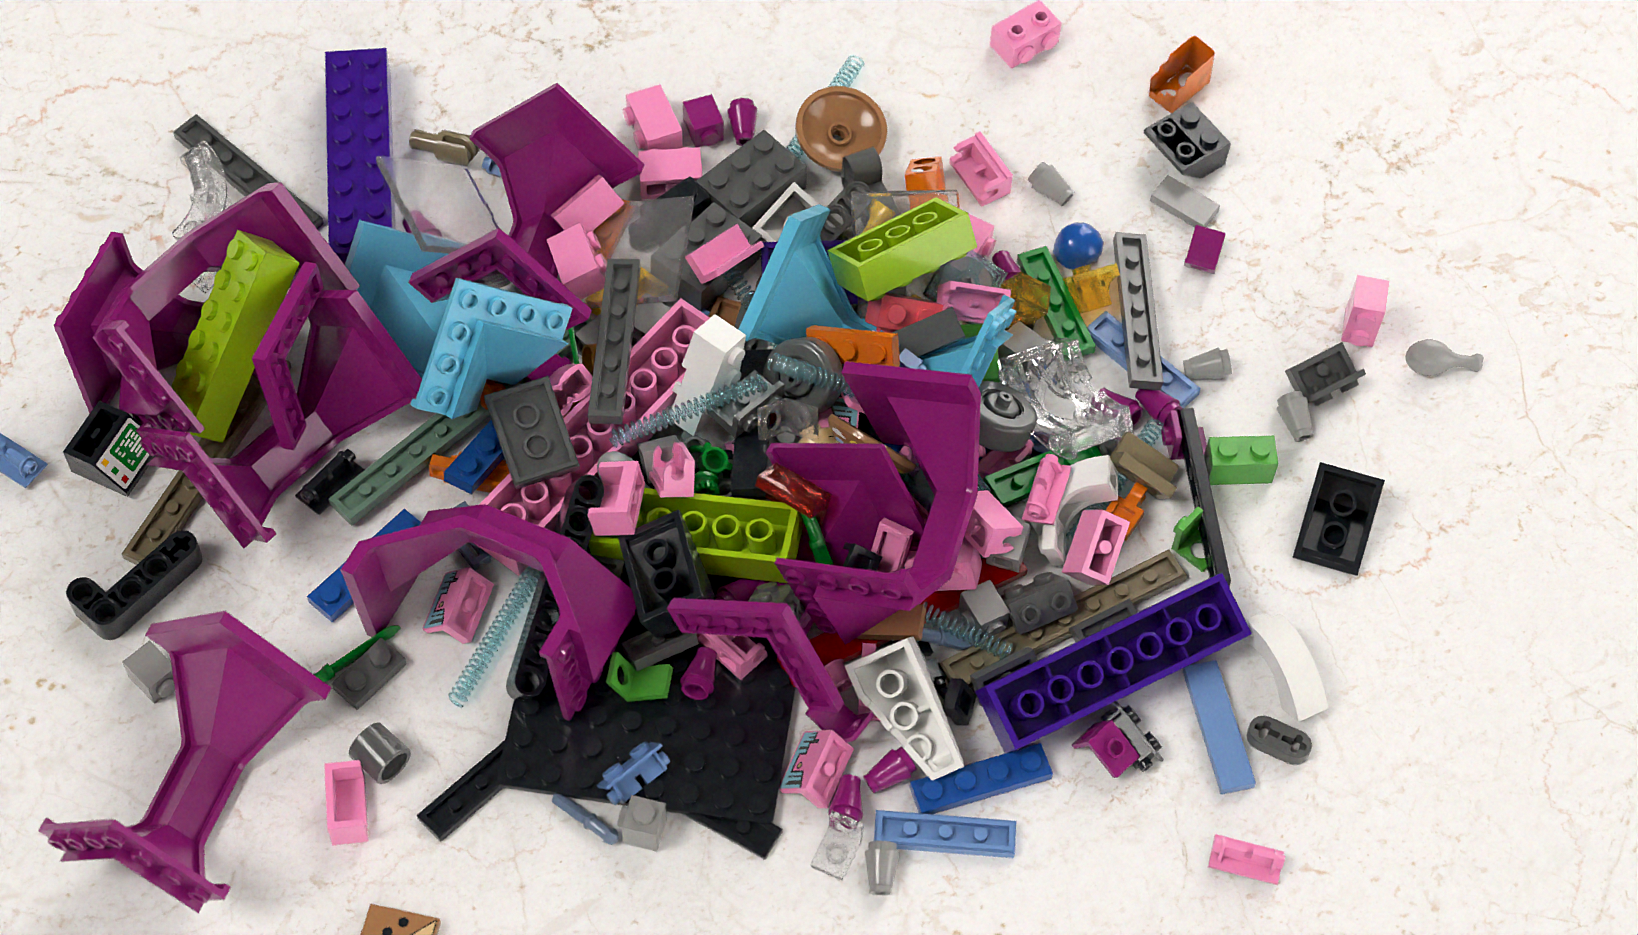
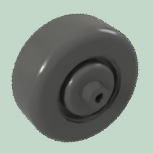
(813, 352)
(1005, 417)

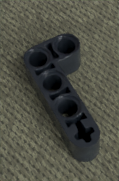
(176, 556)

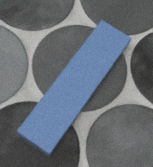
(1108, 336)
(1218, 727)
(946, 833)

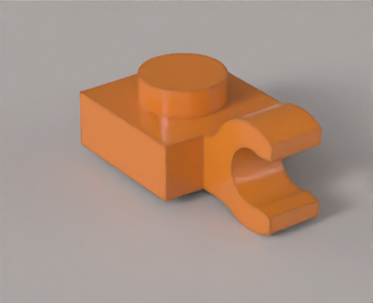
(1129, 507)

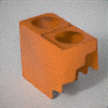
(1200, 61)
(930, 179)

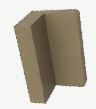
(1145, 465)

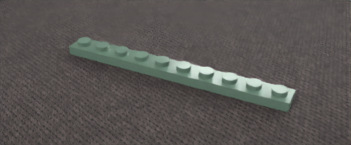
(411, 456)

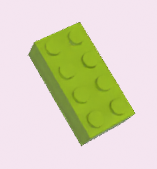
(902, 249)

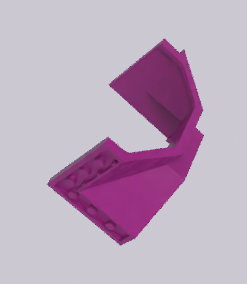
(544, 156)
(126, 327)
(171, 331)
(345, 384)
(941, 425)
(863, 493)
(590, 598)
(230, 703)

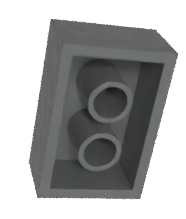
(753, 178)
(702, 230)

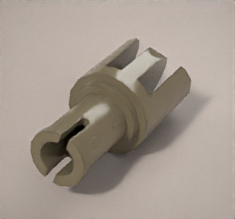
(445, 145)

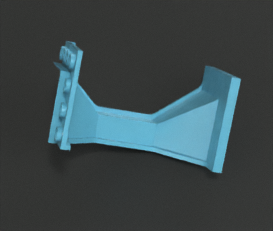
(803, 292)
(457, 340)

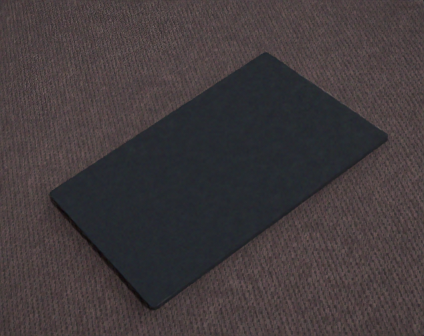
(720, 748)

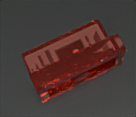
(795, 491)

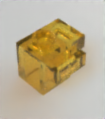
(1091, 286)
(1031, 298)

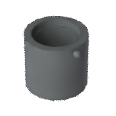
(380, 753)

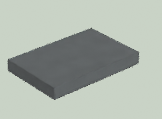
(531, 432)

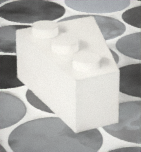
(710, 364)

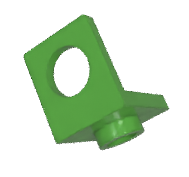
(1188, 535)
(645, 684)

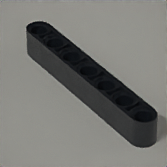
(543, 599)

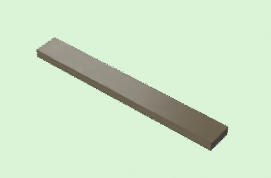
(181, 496)
(1135, 583)

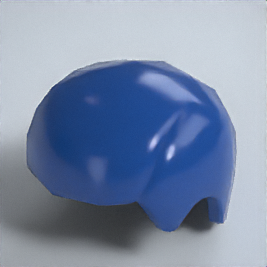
(1078, 245)

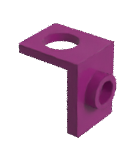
(1204, 249)
(1172, 436)
(844, 722)
(1109, 747)

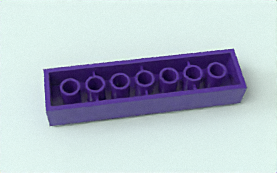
(356, 134)
(1113, 663)

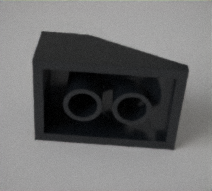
(1338, 518)
(661, 567)

